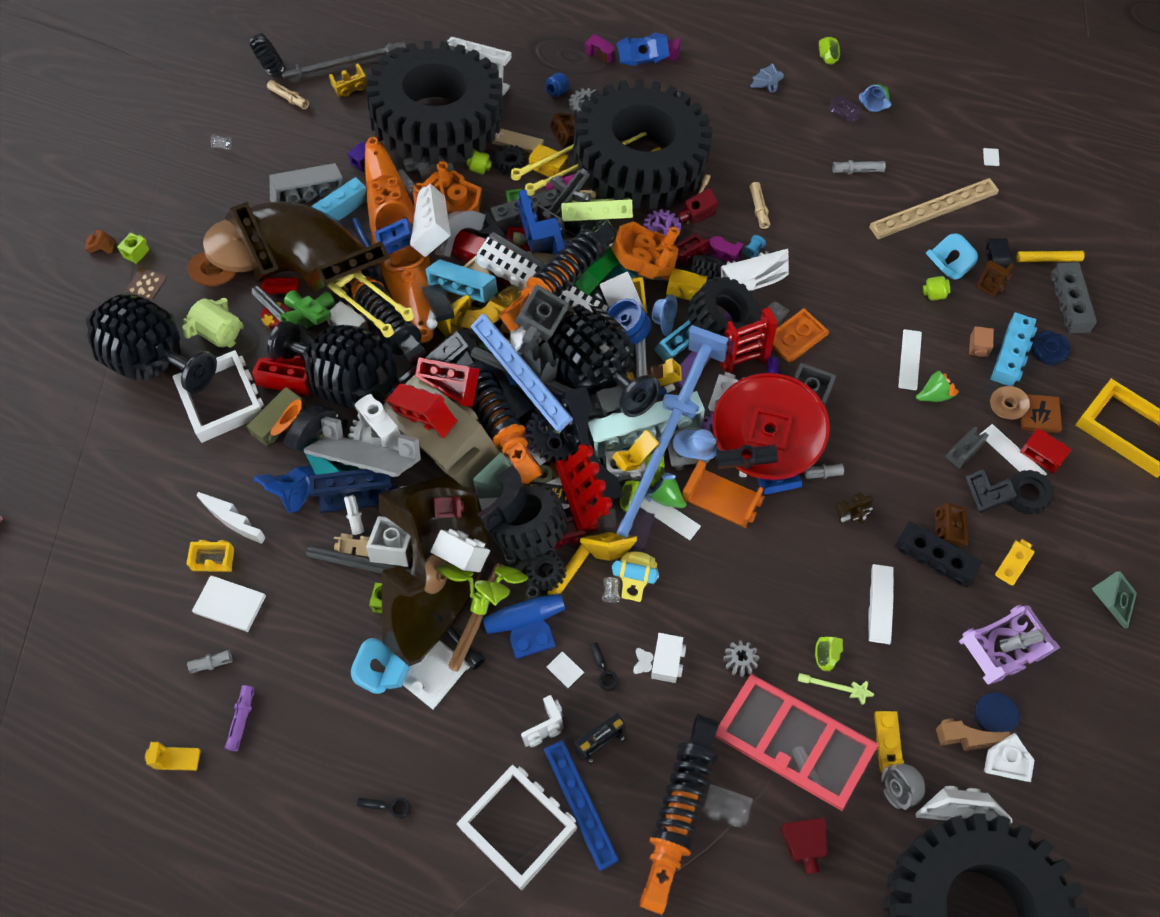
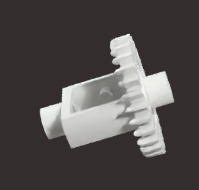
(373, 415)

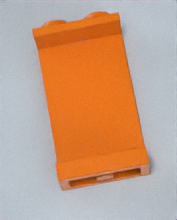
(722, 496)

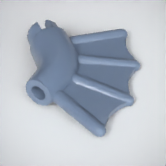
(767, 78)

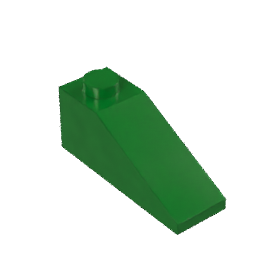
(597, 272)

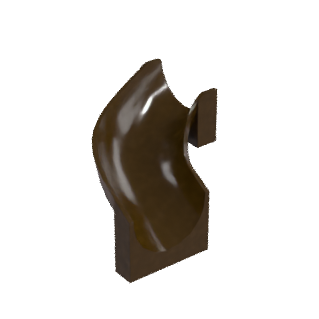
(301, 241)
(407, 610)

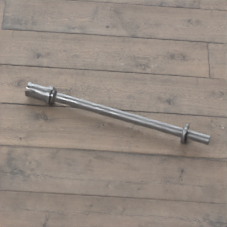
(387, 50)

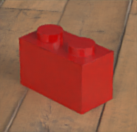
(1045, 450)

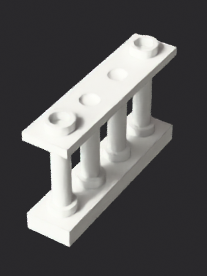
(495, 55)

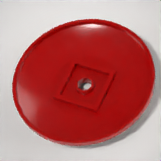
(778, 402)

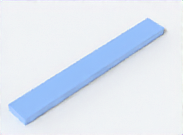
(521, 373)

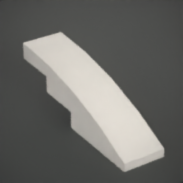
(228, 515)
(881, 604)

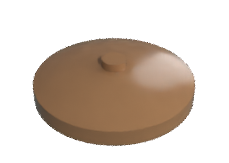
(226, 249)

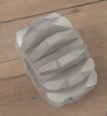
(748, 662)

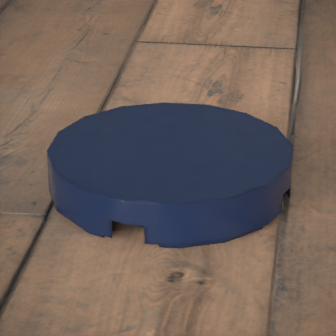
(1050, 348)
(996, 713)

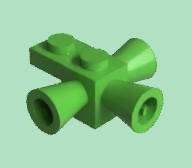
(307, 310)

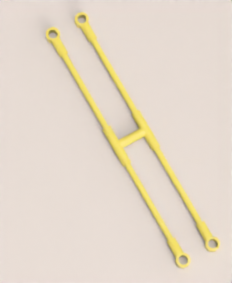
(531, 188)
(386, 329)

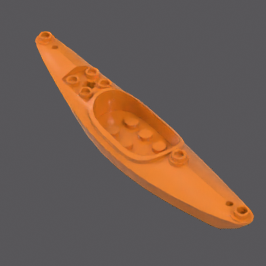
(387, 204)

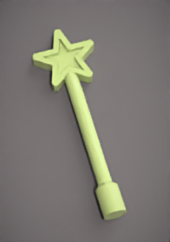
(857, 691)

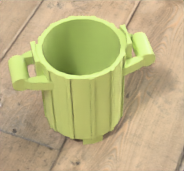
(212, 322)

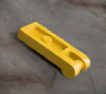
(888, 738)

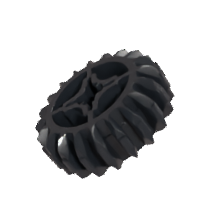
(267, 55)

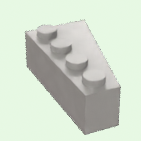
(304, 183)

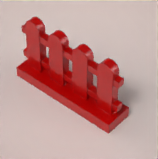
(576, 492)

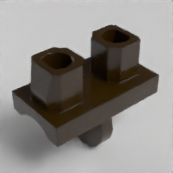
(857, 510)

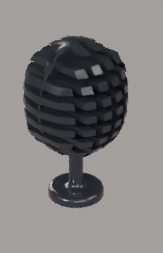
(142, 341)
(595, 353)
(340, 361)

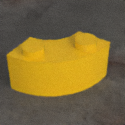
(492, 310)

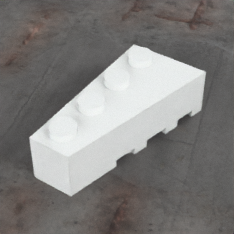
(430, 221)

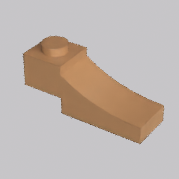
(971, 739)

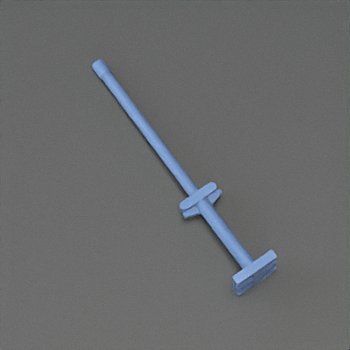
(706, 345)

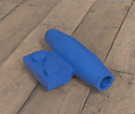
(527, 623)

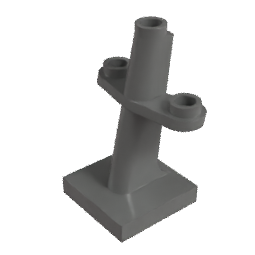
(568, 194)

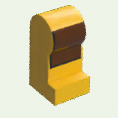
(665, 373)

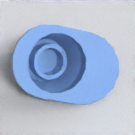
(664, 313)
(695, 444)

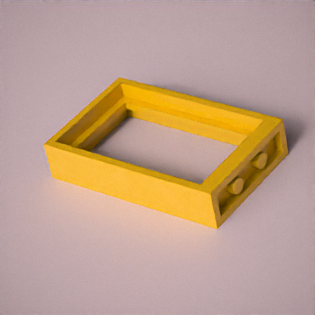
(1112, 440)

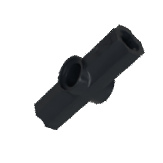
(758, 455)

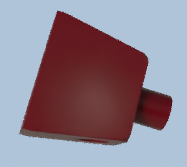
(699, 207)
(806, 842)

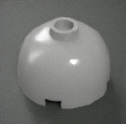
(903, 785)

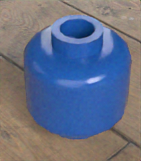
(557, 84)

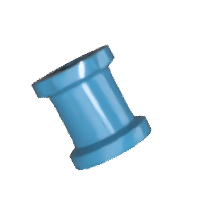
(754, 247)

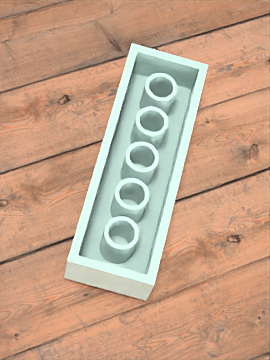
(621, 431)

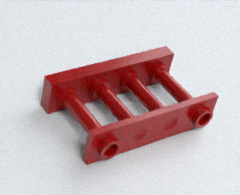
(762, 346)

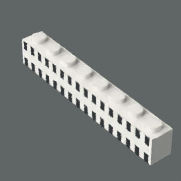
(518, 269)

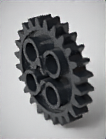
(541, 439)

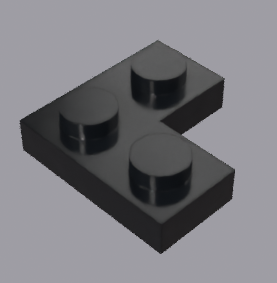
(988, 495)

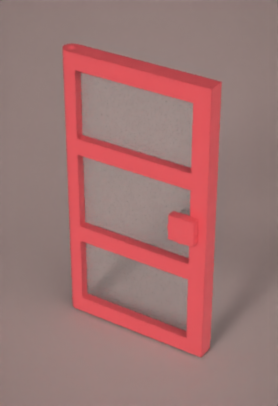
(796, 741)

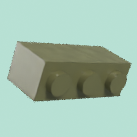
(263, 423)

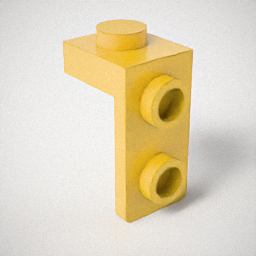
(637, 454)
(1015, 561)
(172, 758)

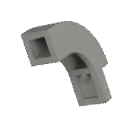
(457, 221)

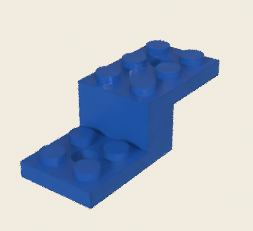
(542, 234)

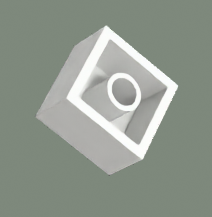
(389, 544)
(460, 550)

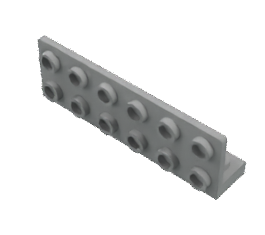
(361, 454)

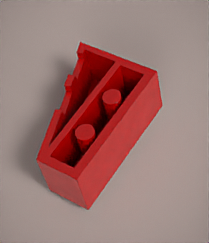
(282, 374)

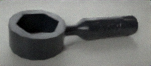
(601, 663)
(374, 804)

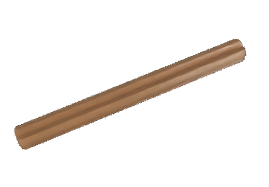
(469, 632)

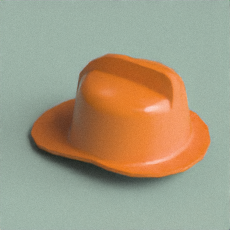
(288, 417)

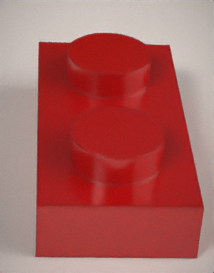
(280, 285)

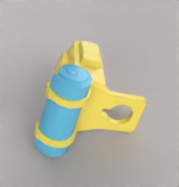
(635, 569)

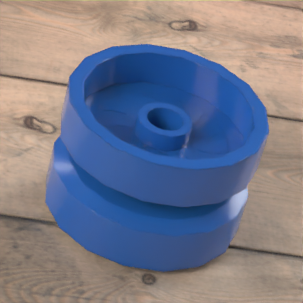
(632, 319)

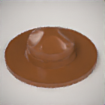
(206, 273)

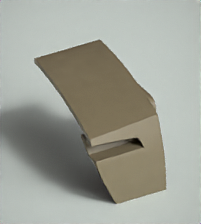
(463, 450)

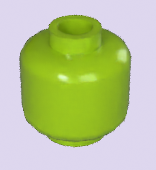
(479, 162)
(936, 288)

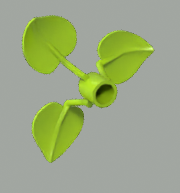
(486, 590)

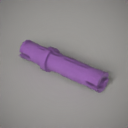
(237, 727)

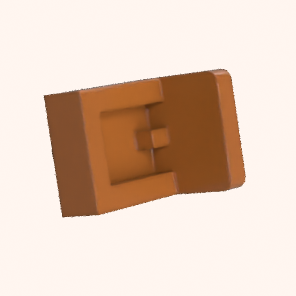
(100, 241)

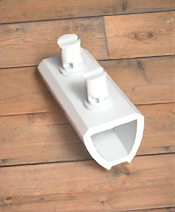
(758, 271)

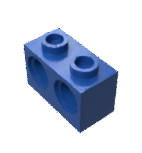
(395, 235)

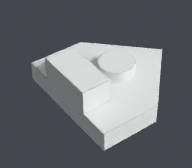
(1010, 759)

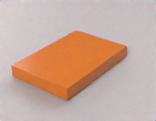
(798, 335)

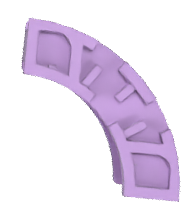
(992, 667)

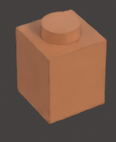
(981, 341)

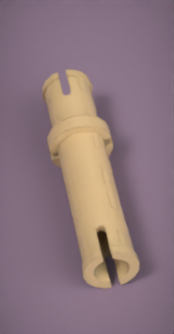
(292, 97)
(761, 210)

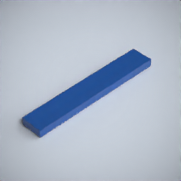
(581, 806)

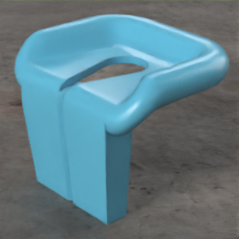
(958, 268)
(375, 681)

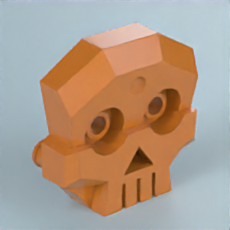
(450, 184)
(645, 250)

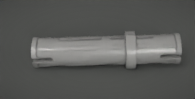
(864, 166)

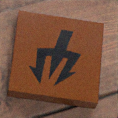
(1042, 414)

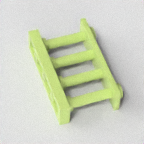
(597, 209)

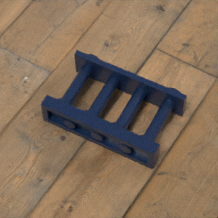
(362, 483)

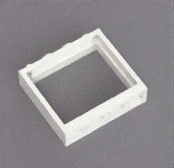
(230, 421)
(551, 804)

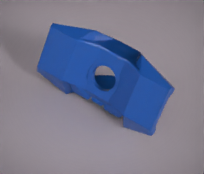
(657, 49)
(291, 487)

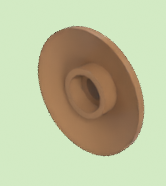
(1009, 396)
(435, 579)

